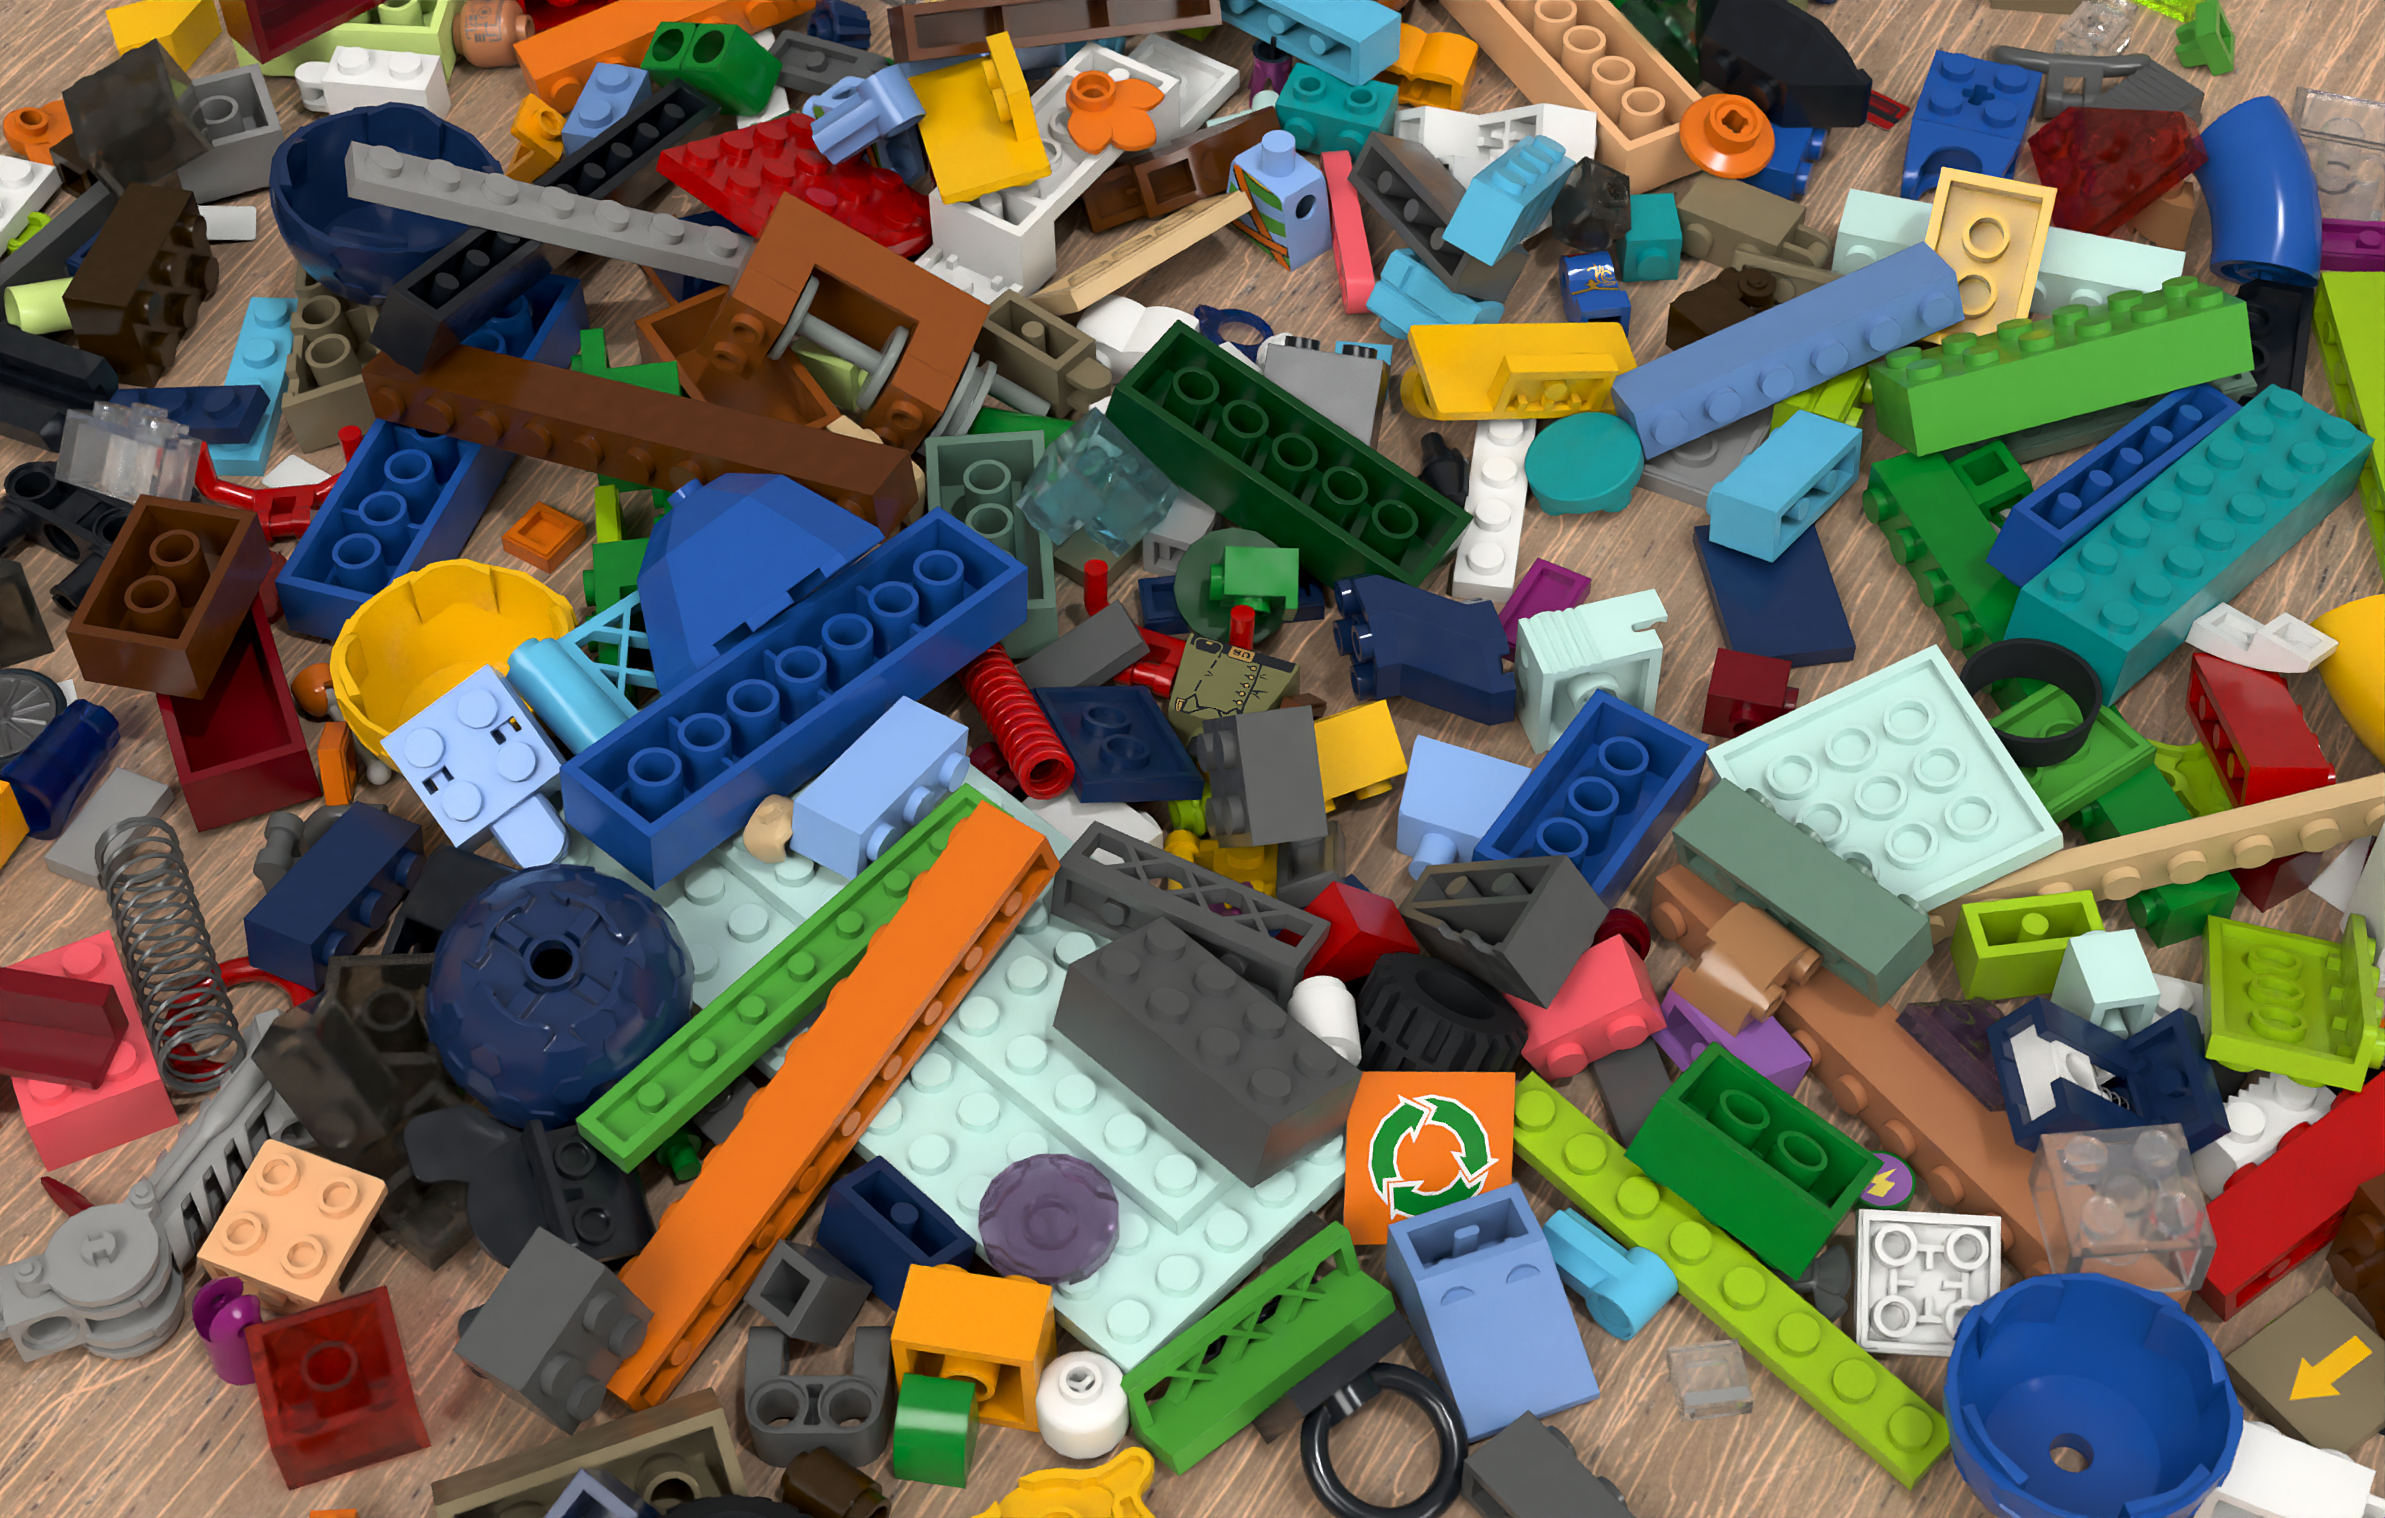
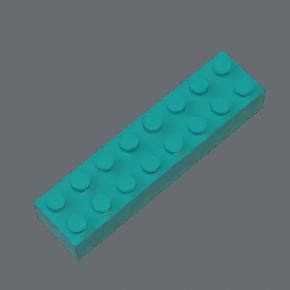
(2193, 537)

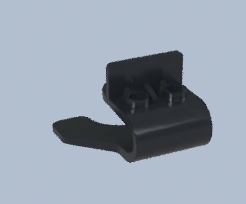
(529, 1183)

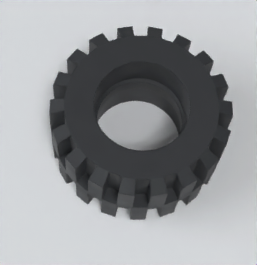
(1434, 1019)

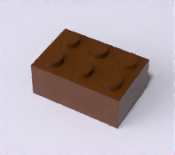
(170, 597)

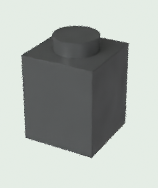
(807, 1293)

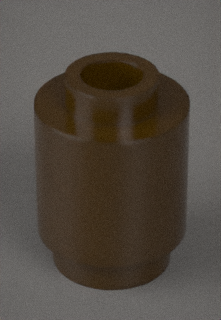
(832, 1487)

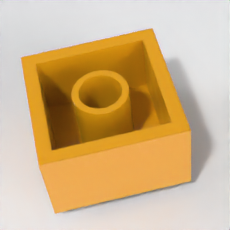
(978, 1333)

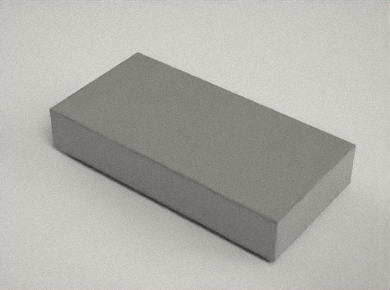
(119, 798)

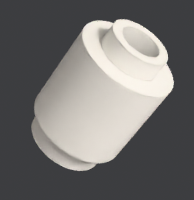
(1329, 1013)

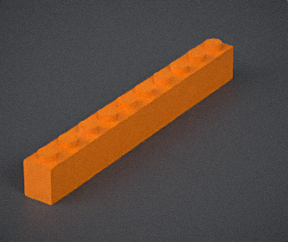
(827, 1093)

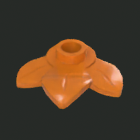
(1111, 112)
(36, 130)

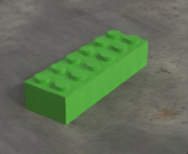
(2060, 365)

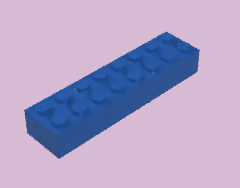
(413, 491)
(792, 696)

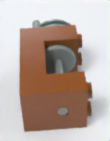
(871, 310)

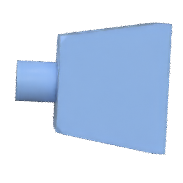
(1451, 802)

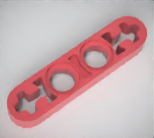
(1348, 233)

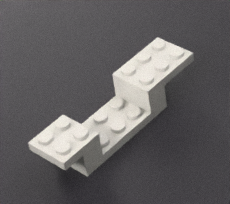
(1010, 233)

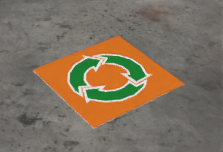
(1424, 1145)

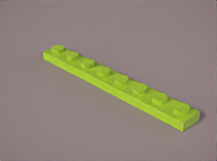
(1730, 1286)

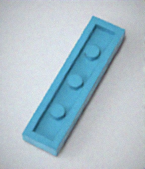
(260, 361)

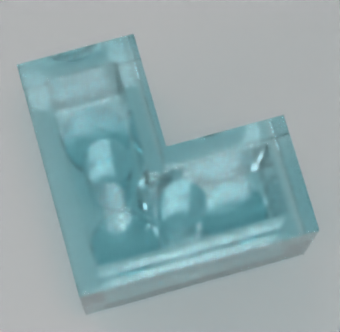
(1096, 482)

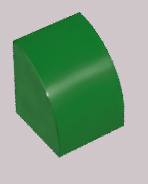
(935, 1430)

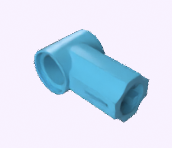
(1618, 1285)

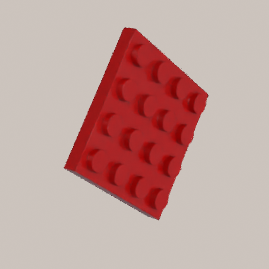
(751, 167)

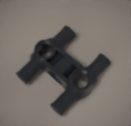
(65, 521)

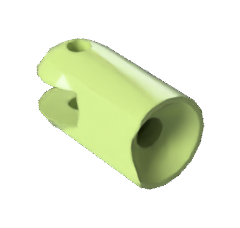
(38, 306)

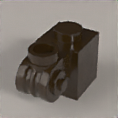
(1719, 305)

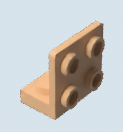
(292, 1227)

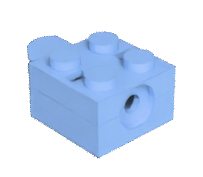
(483, 773)

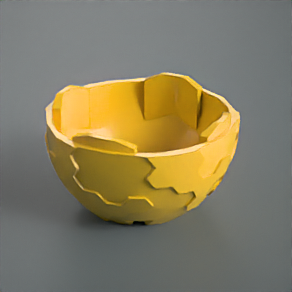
(431, 636)

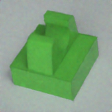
(2207, 39)

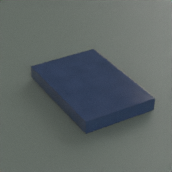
(1777, 607)
(1119, 744)

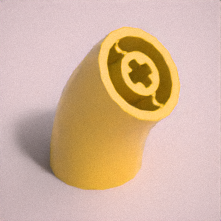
(2357, 668)

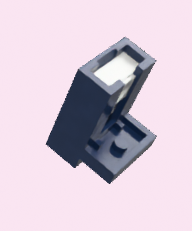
(2078, 1077)

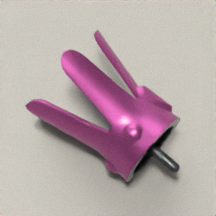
(1269, 63)

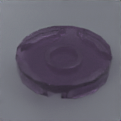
(1049, 1219)

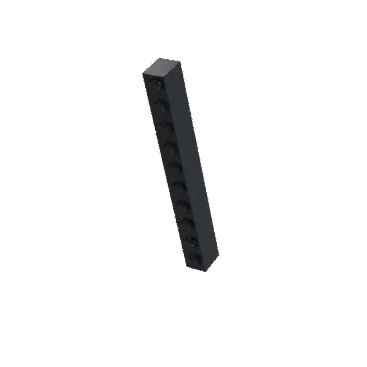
(490, 269)

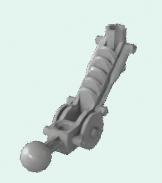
(117, 1268)

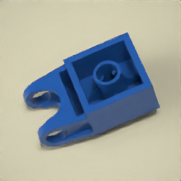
(1969, 120)

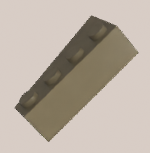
(326, 364)

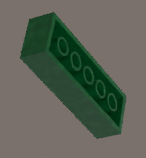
(1281, 466)

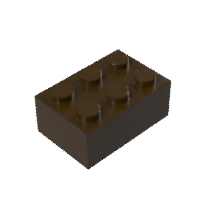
(143, 282)

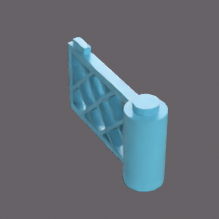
(570, 689)

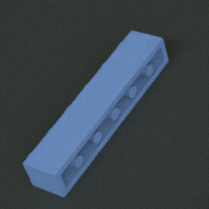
(1788, 348)

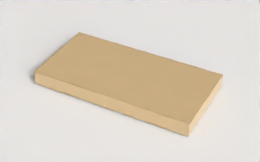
(1140, 253)

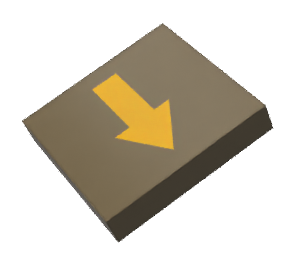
(2315, 1374)

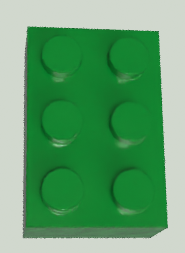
(1753, 1160)

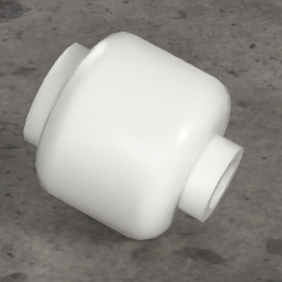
(1082, 1405)

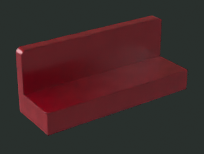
(58, 1028)

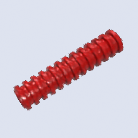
(1017, 724)

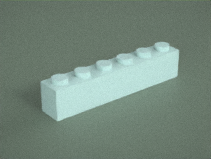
(2071, 270)

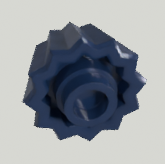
(840, 24)

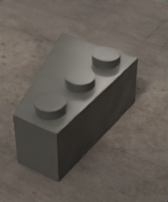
(1507, 921)

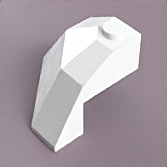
(1472, 142)

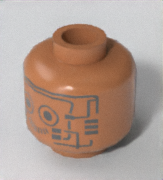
(488, 31)

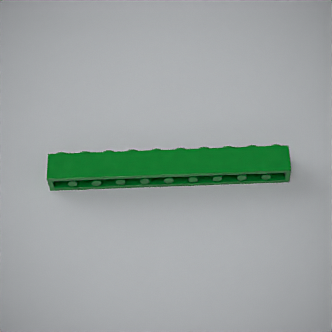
(1944, 546)

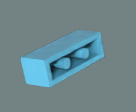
(1784, 485)

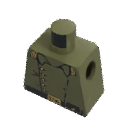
(1224, 682)

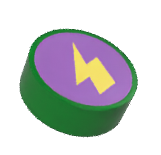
(1891, 1187)

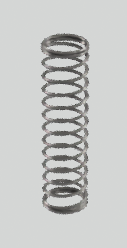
(109, 882)

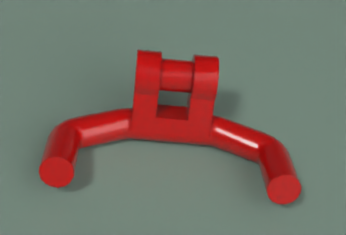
(280, 509)
(1164, 648)

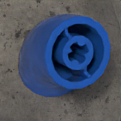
(2261, 197)

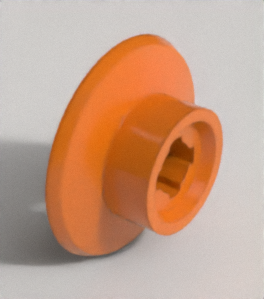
(1716, 147)

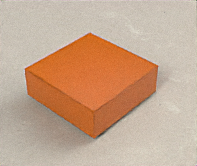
(544, 537)
(337, 763)

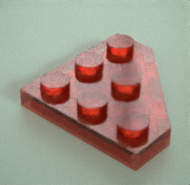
(2113, 163)

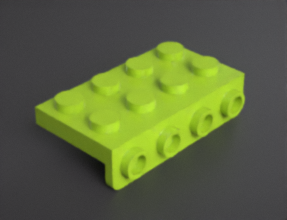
(2292, 1002)

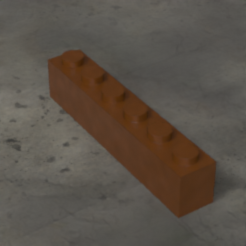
(962, 26)

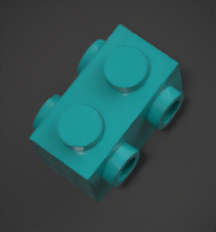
(1333, 114)

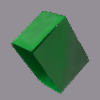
(736, 78)

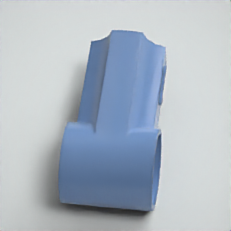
(879, 110)

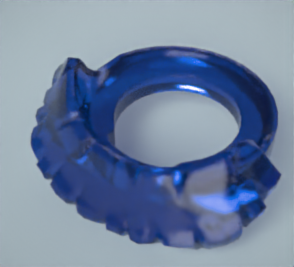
(1212, 319)

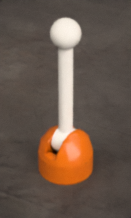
(316, 695)

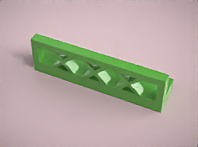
(1258, 1360)

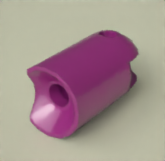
(220, 1320)

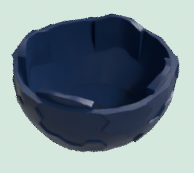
(355, 243)
(563, 1042)

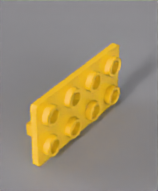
(980, 125)
(1520, 368)

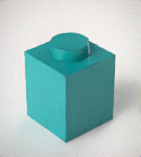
(1654, 243)

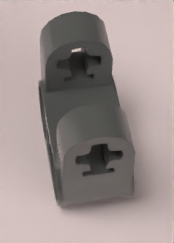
(818, 1401)

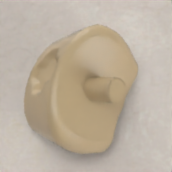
(770, 829)

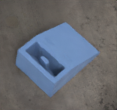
(1490, 1310)

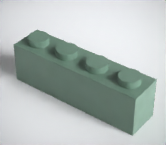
(1832, 903)

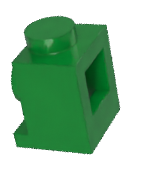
(1993, 479)
(1258, 579)

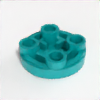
(1584, 464)

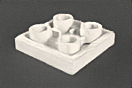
(1920, 1278)

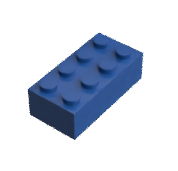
(1601, 795)

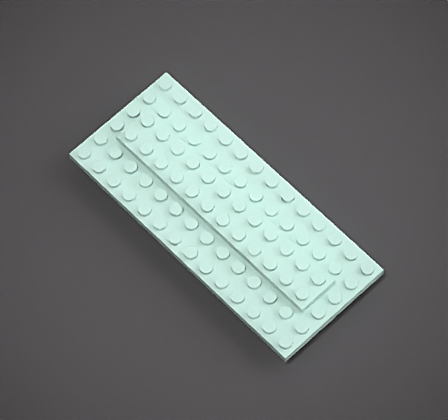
(1012, 1088)

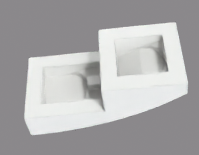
(2279, 646)

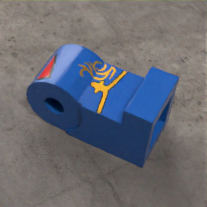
(1592, 290)

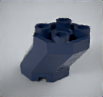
(1424, 648)

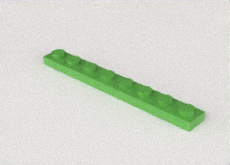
(766, 999)

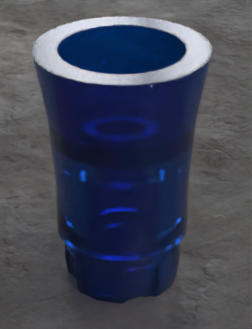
(60, 765)

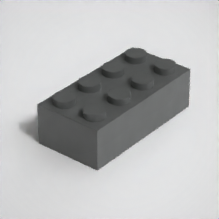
(1206, 1050)

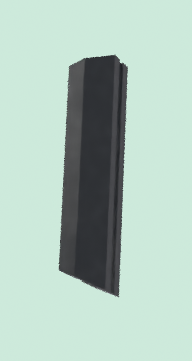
(44, 381)

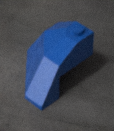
(735, 562)

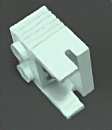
(1586, 648)

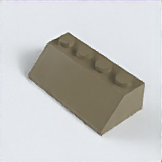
(659, 1453)

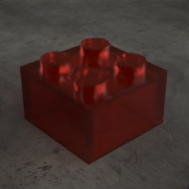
(336, 1387)

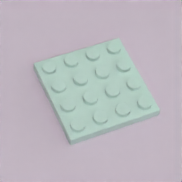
(1900, 781)

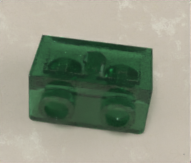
(1666, 29)

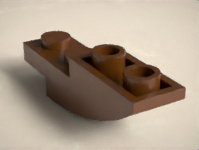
(1175, 174)

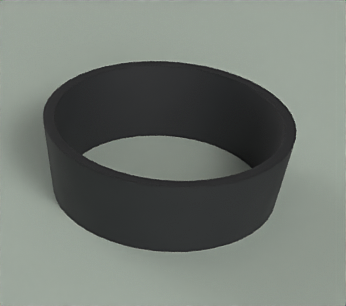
(2046, 663)

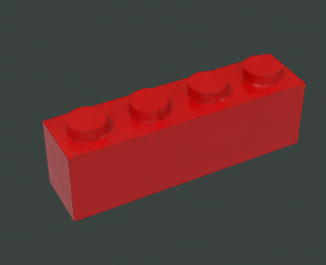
(2253, 732)
(2294, 1200)

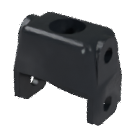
(440, 892)

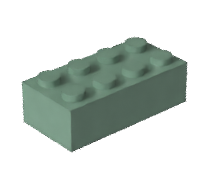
(979, 484)

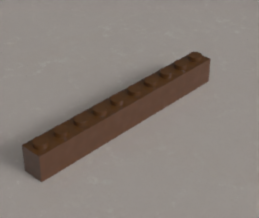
(634, 430)

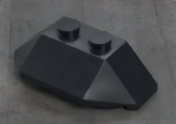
(1780, 63)

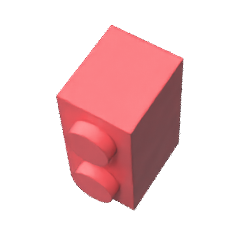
(1598, 1010)

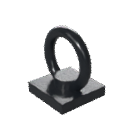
(1342, 1388)

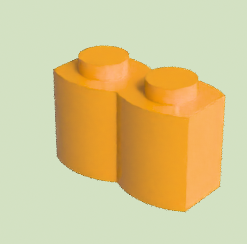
(1432, 68)

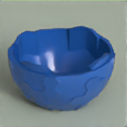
(2092, 1372)

